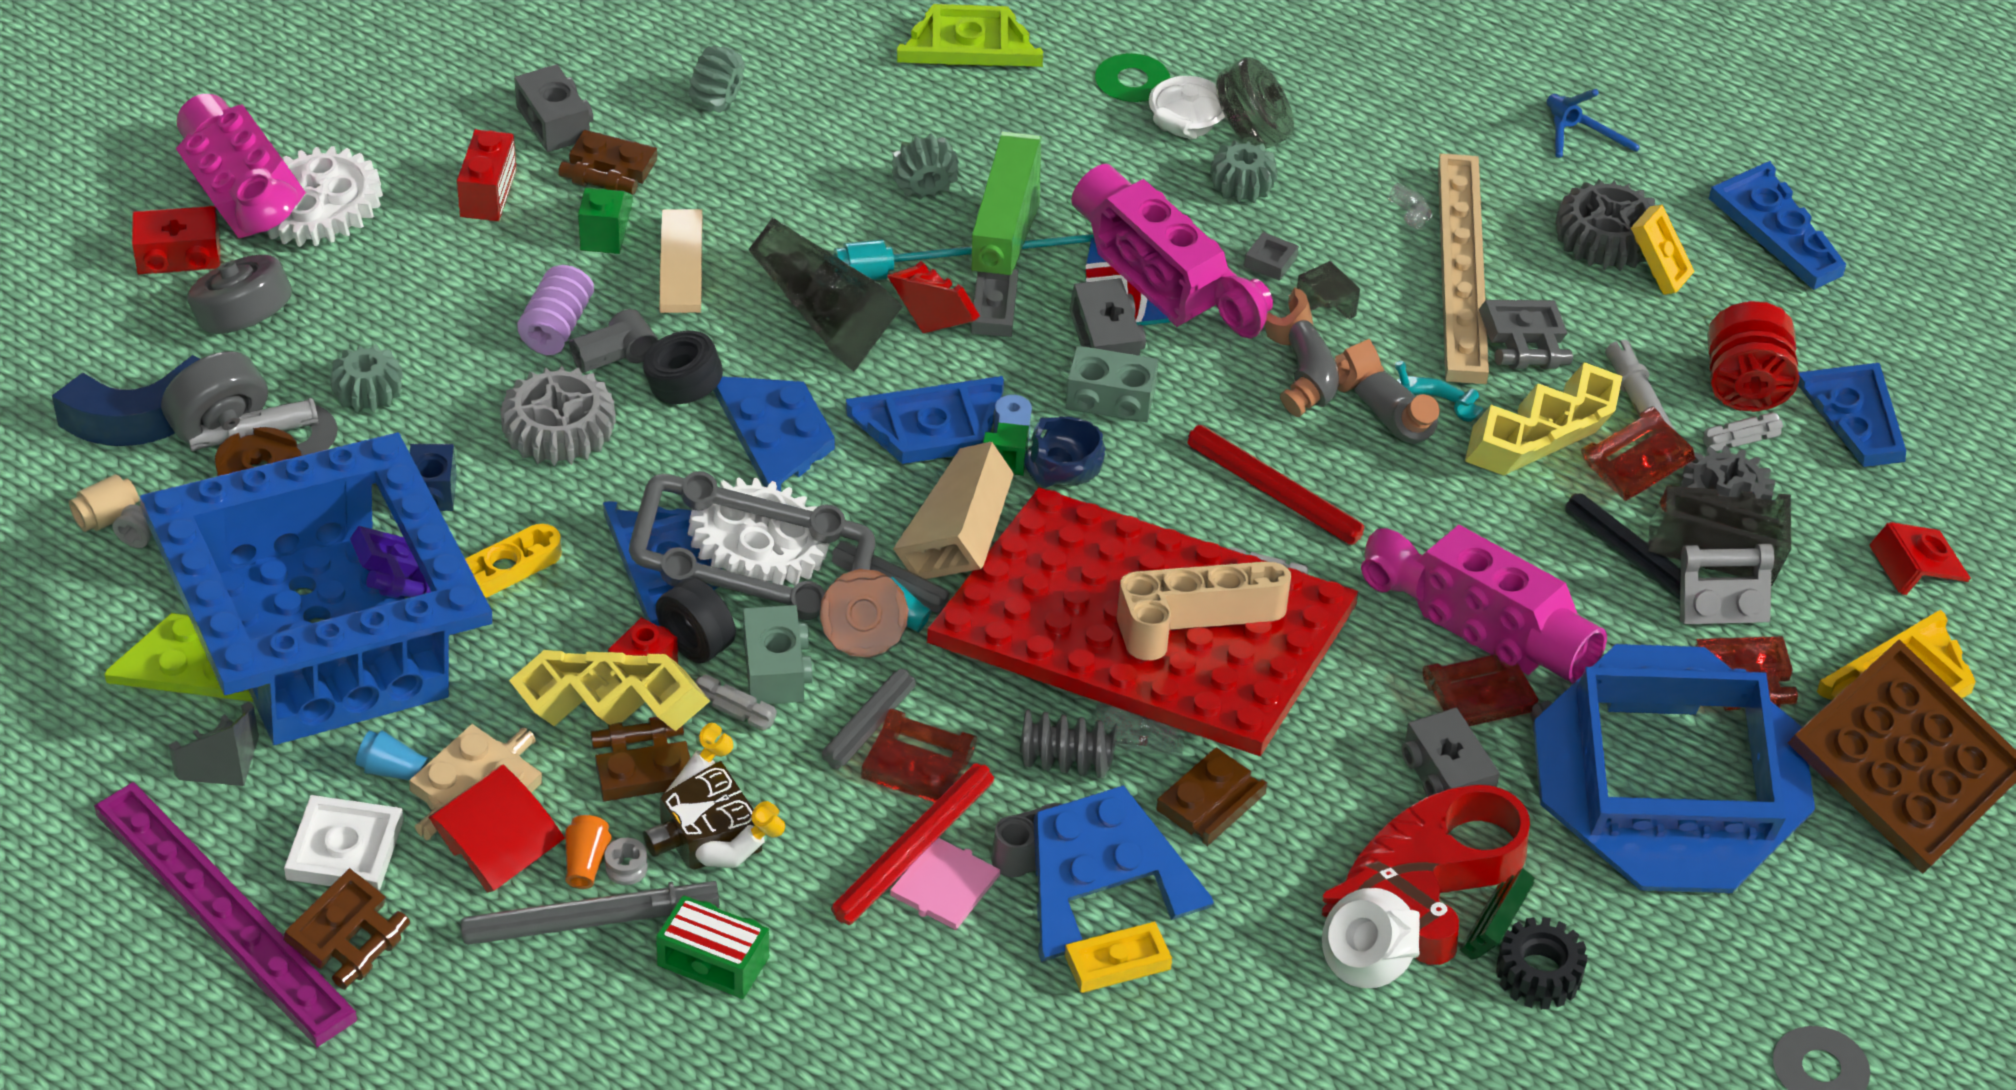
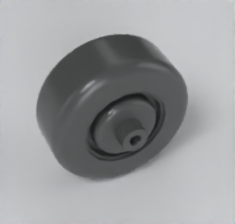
(239, 294)
(213, 394)

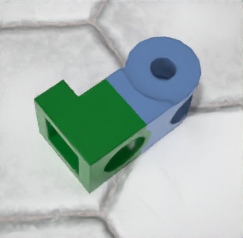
(1011, 430)

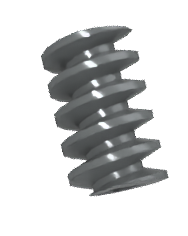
(1067, 744)

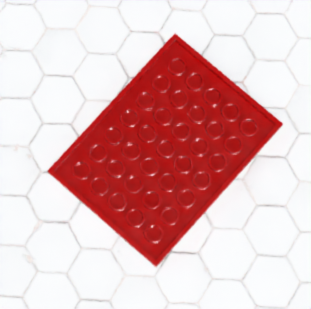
(1051, 615)

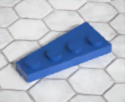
(1773, 219)

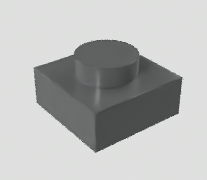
(1271, 256)

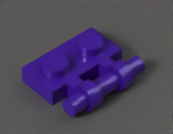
(389, 562)

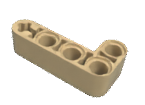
(1197, 597)

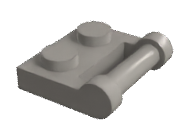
(1726, 597)

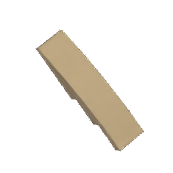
(681, 261)

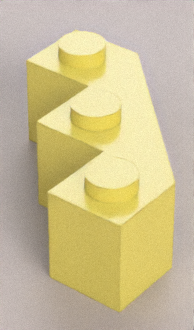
(1544, 421)
(610, 685)

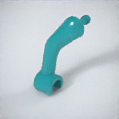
(1463, 400)

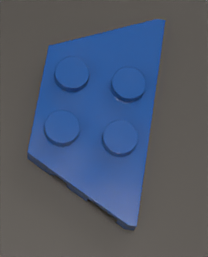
(929, 420)
(775, 425)
(668, 532)

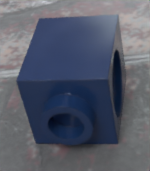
(438, 470)

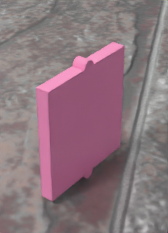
(945, 883)

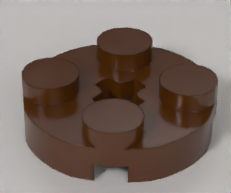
(265, 445)

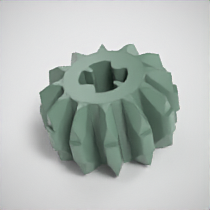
(716, 78)
(925, 166)
(1243, 171)
(366, 378)

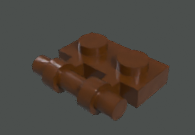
(608, 162)
(642, 769)
(336, 918)

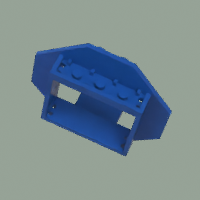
(1660, 840)

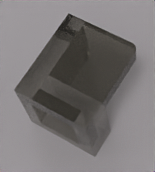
(1330, 288)

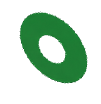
(1108, 71)

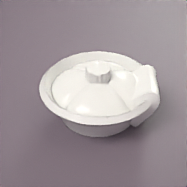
(1185, 106)
(1370, 938)

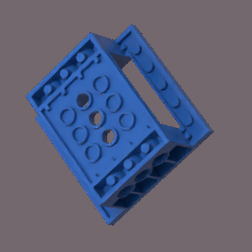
(287, 525)

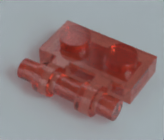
(1757, 655)

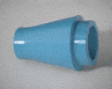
(388, 757)

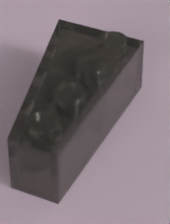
(831, 295)

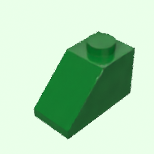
(603, 219)

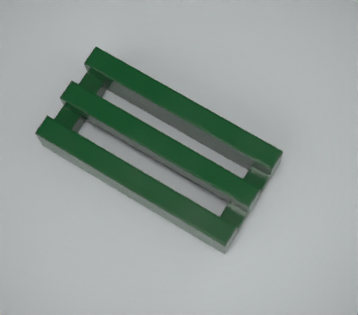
(1498, 914)

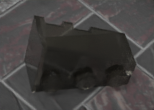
(1721, 522)

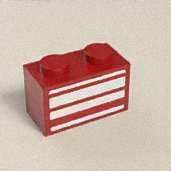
(486, 175)

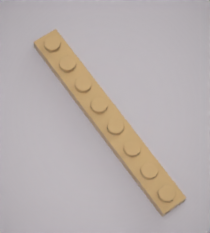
(1462, 269)

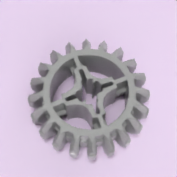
(558, 415)

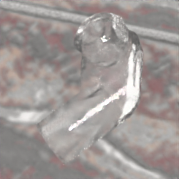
(1415, 203)

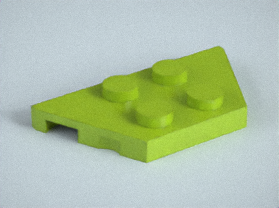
(970, 37)
(170, 661)

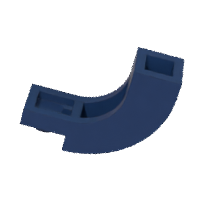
(113, 414)

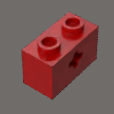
(176, 240)

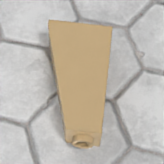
(958, 516)

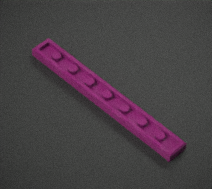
(226, 914)

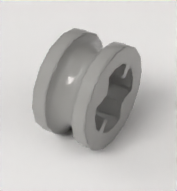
(132, 527)
(614, 856)

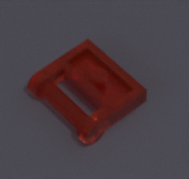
(1643, 463)
(1482, 697)
(912, 767)

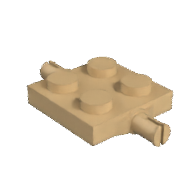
(465, 763)

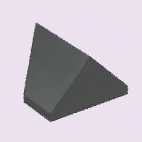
(221, 754)

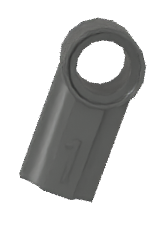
(625, 337)

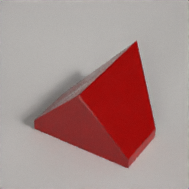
(931, 300)

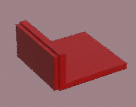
(1915, 551)

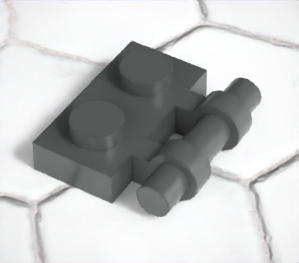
(1523, 323)

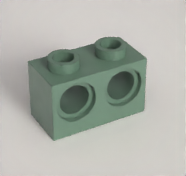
(1111, 383)

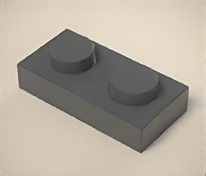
(995, 303)

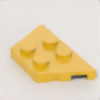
(1928, 642)

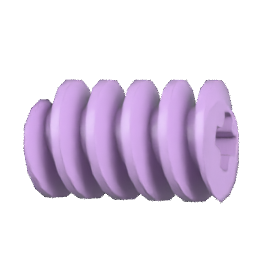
(555, 309)

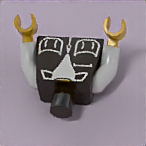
(708, 814)

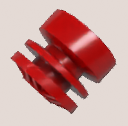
(1753, 356)

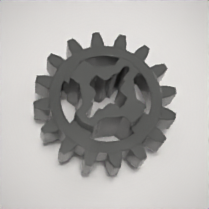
(1728, 474)

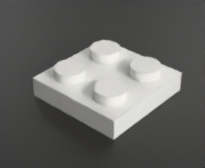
(343, 836)

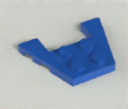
(1098, 847)

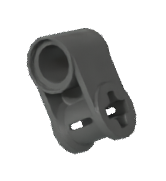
(1015, 843)

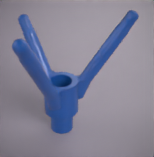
(1568, 113)

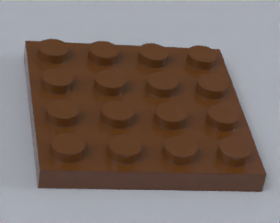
(1909, 755)

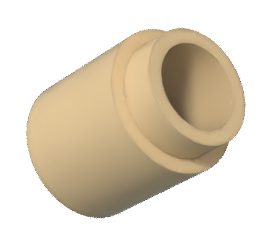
(102, 502)

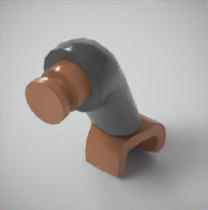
(1317, 372)
(1403, 414)

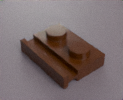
(1211, 796)

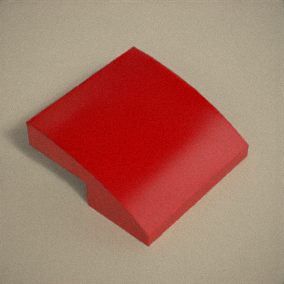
(496, 827)

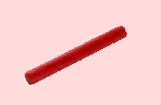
(1276, 485)
(912, 844)

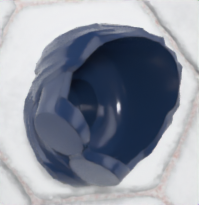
(1067, 454)

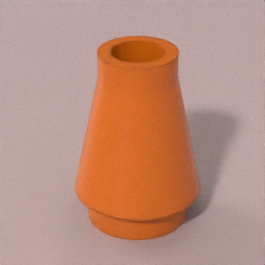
(585, 849)

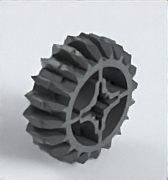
(1598, 223)

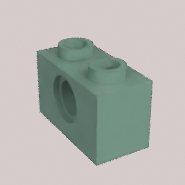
(774, 654)

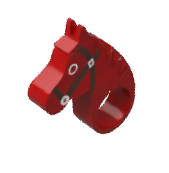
(1421, 860)

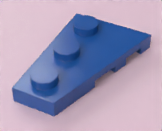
(1858, 410)

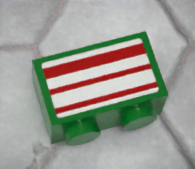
(713, 946)

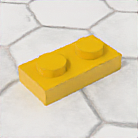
(1662, 249)
(1118, 957)

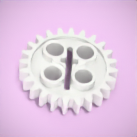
(337, 196)
(756, 543)

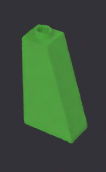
(1007, 204)

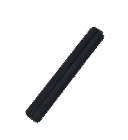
(1624, 542)

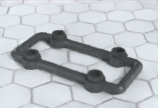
(700, 492)

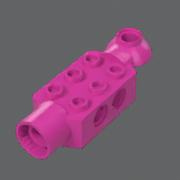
(236, 165)
(1166, 253)
(1488, 599)

